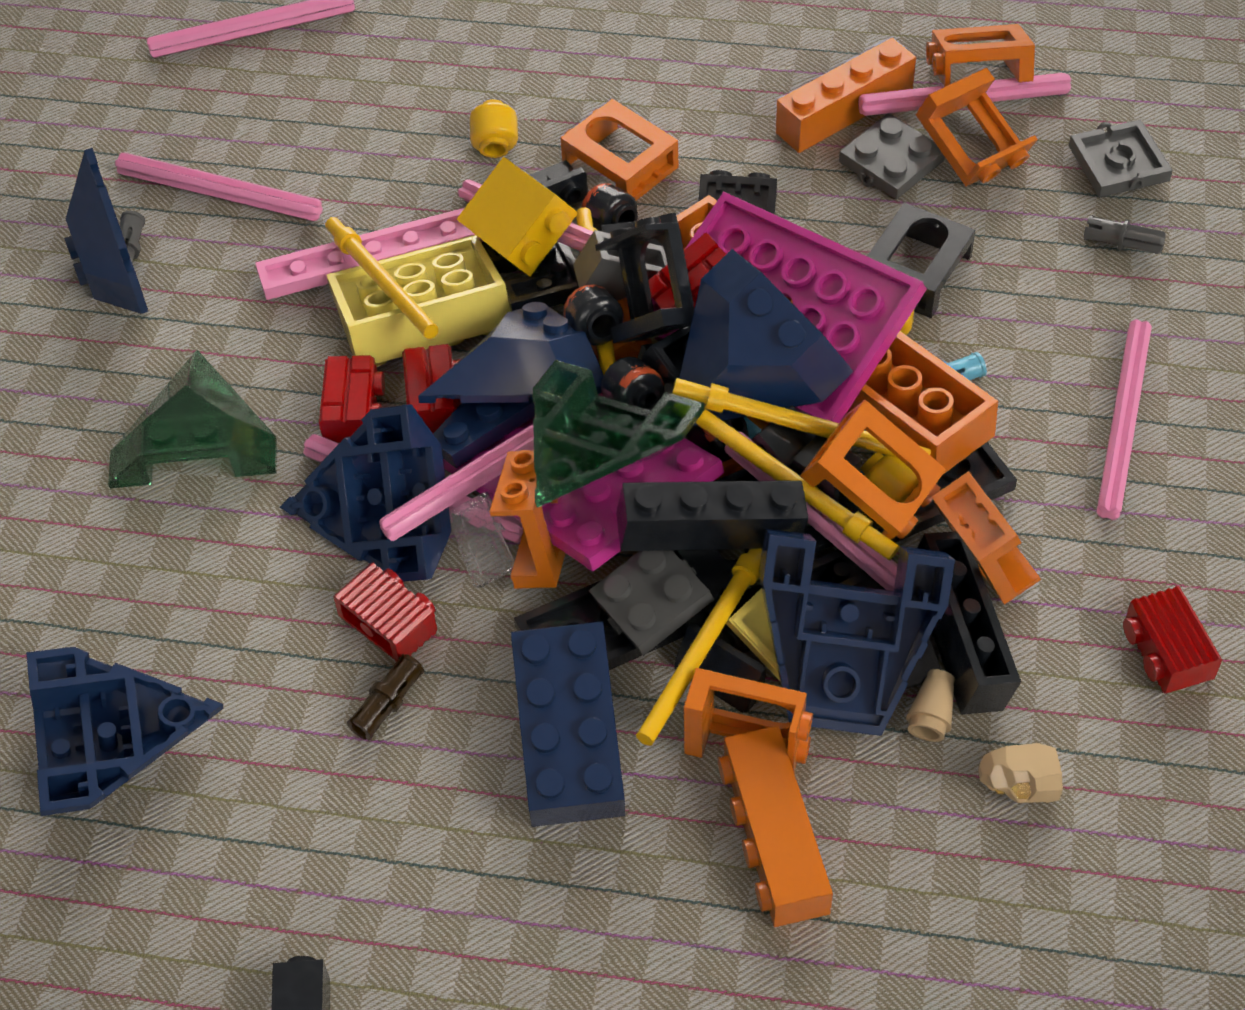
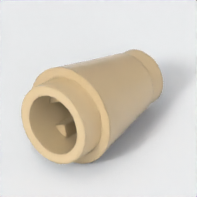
(932, 708)

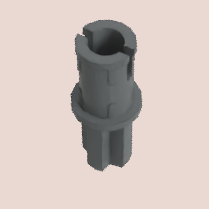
(1124, 235)

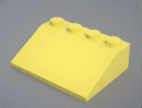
(448, 281)

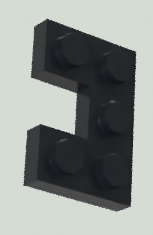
(550, 284)

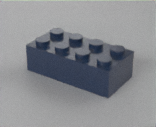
(567, 724)

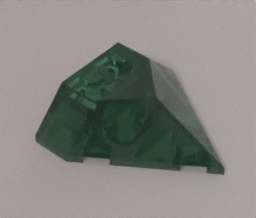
(193, 420)
(591, 435)

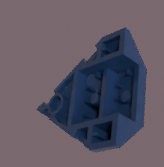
(100, 242)
(757, 342)
(515, 358)
(369, 477)
(101, 725)

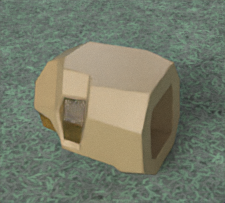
(1023, 773)

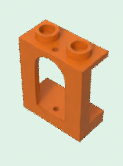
(1015, 50)
(972, 93)
(632, 177)
(829, 464)
(986, 536)
(537, 559)
(703, 718)

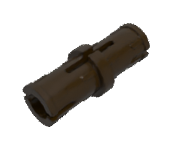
(385, 697)

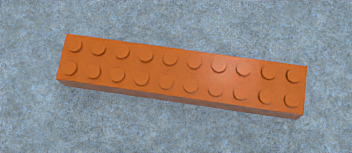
(910, 386)

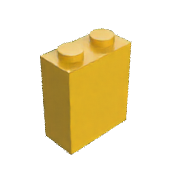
(517, 216)

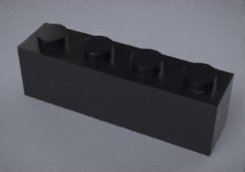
(707, 514)
(971, 634)

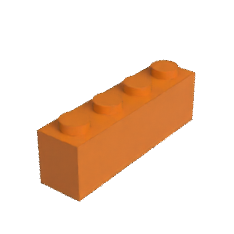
(832, 99)
(776, 827)

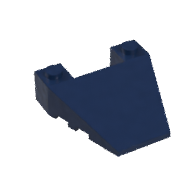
(848, 641)

